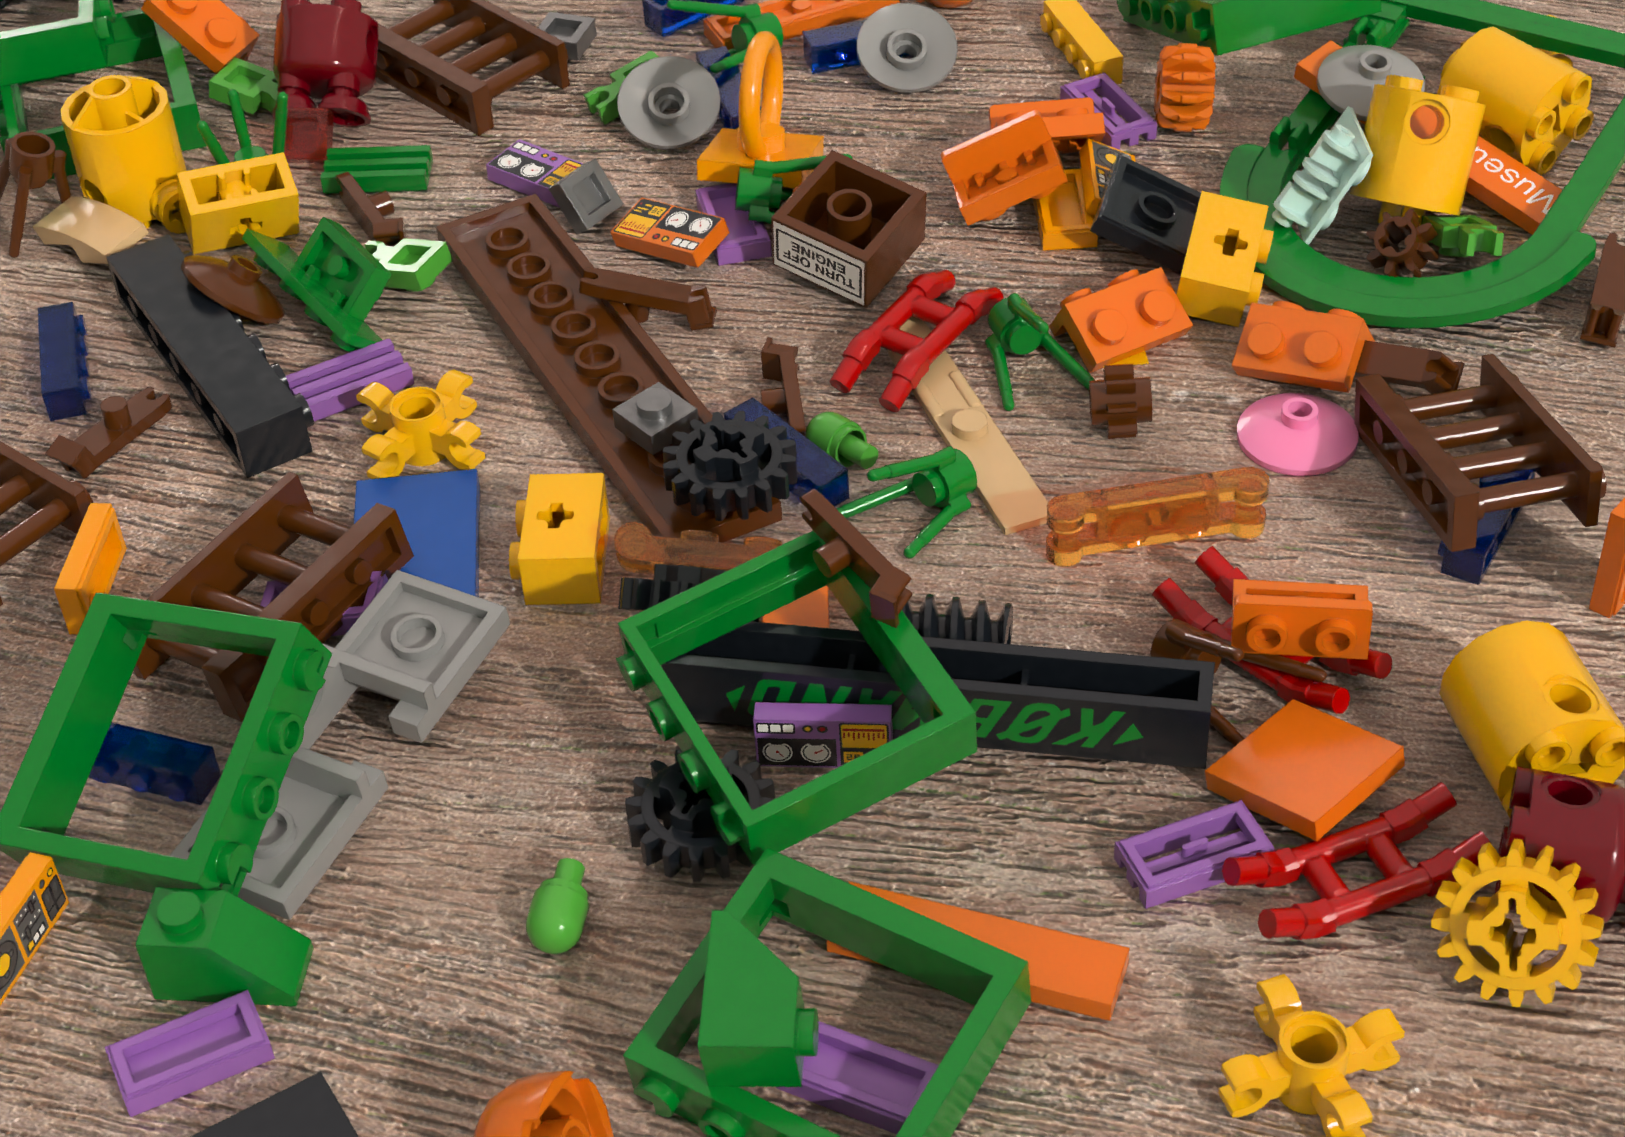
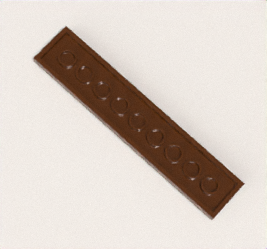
(581, 351)

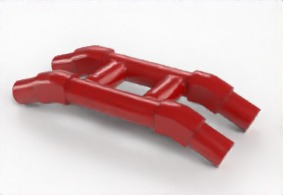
(916, 351)
(1288, 687)
(1336, 901)

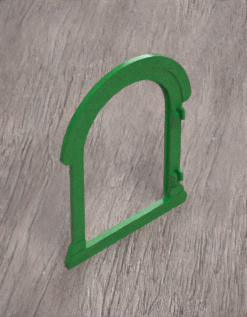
(1514, 281)

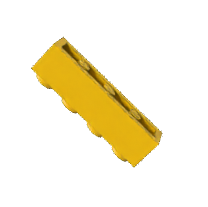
(1081, 39)

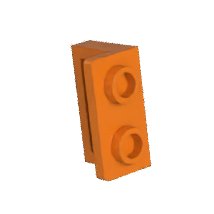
(205, 29)
(1004, 168)
(1122, 319)
(1301, 345)
(1301, 619)

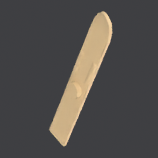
(967, 426)

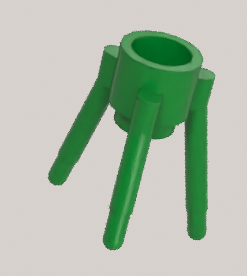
(742, 33)
(246, 149)
(761, 191)
(1021, 331)
(941, 481)

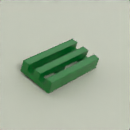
(379, 168)

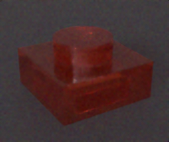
(308, 135)

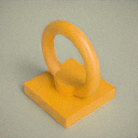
(758, 132)

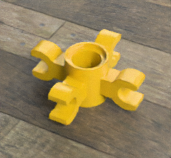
(420, 426)
(1314, 1039)

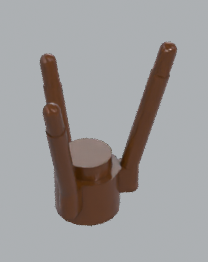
(32, 162)
(1183, 641)

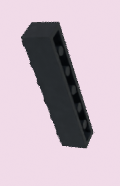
(212, 358)

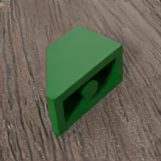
(216, 946)
(751, 1013)

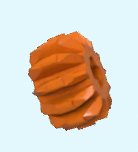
(1184, 87)

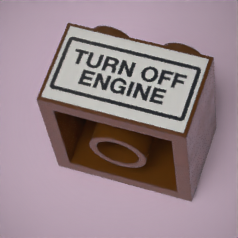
(848, 228)

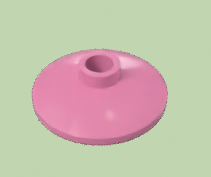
(1297, 434)

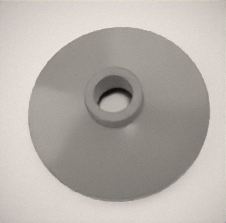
(911, 31)
(1352, 71)
(663, 85)

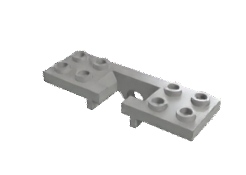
(407, 645)

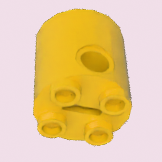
(1528, 95)
(122, 142)
(1416, 170)
(1533, 706)

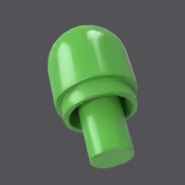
(841, 440)
(559, 909)

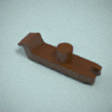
(370, 211)
(644, 293)
(1607, 297)
(780, 365)
(1410, 366)
(119, 426)
(848, 547)

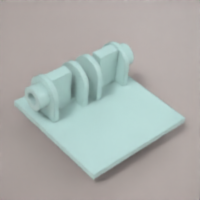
(1334, 165)

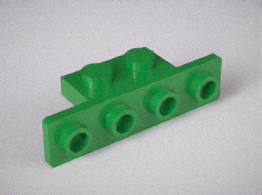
(330, 276)

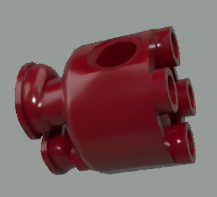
(326, 56)
(1581, 823)

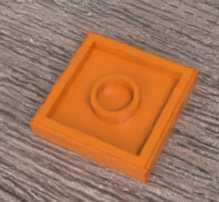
(1305, 769)

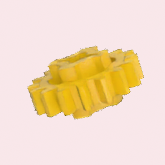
(1547, 923)

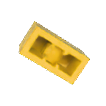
(238, 196)
(1222, 259)
(561, 539)

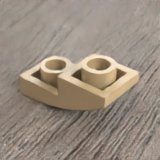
(90, 229)

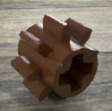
(1392, 232)
(1120, 401)

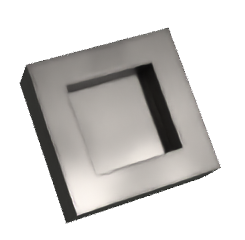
(573, 30)
(586, 196)
(654, 417)

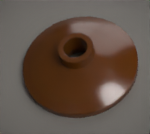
(234, 286)

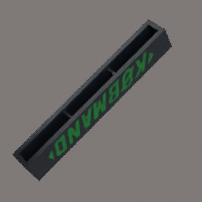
(1020, 693)

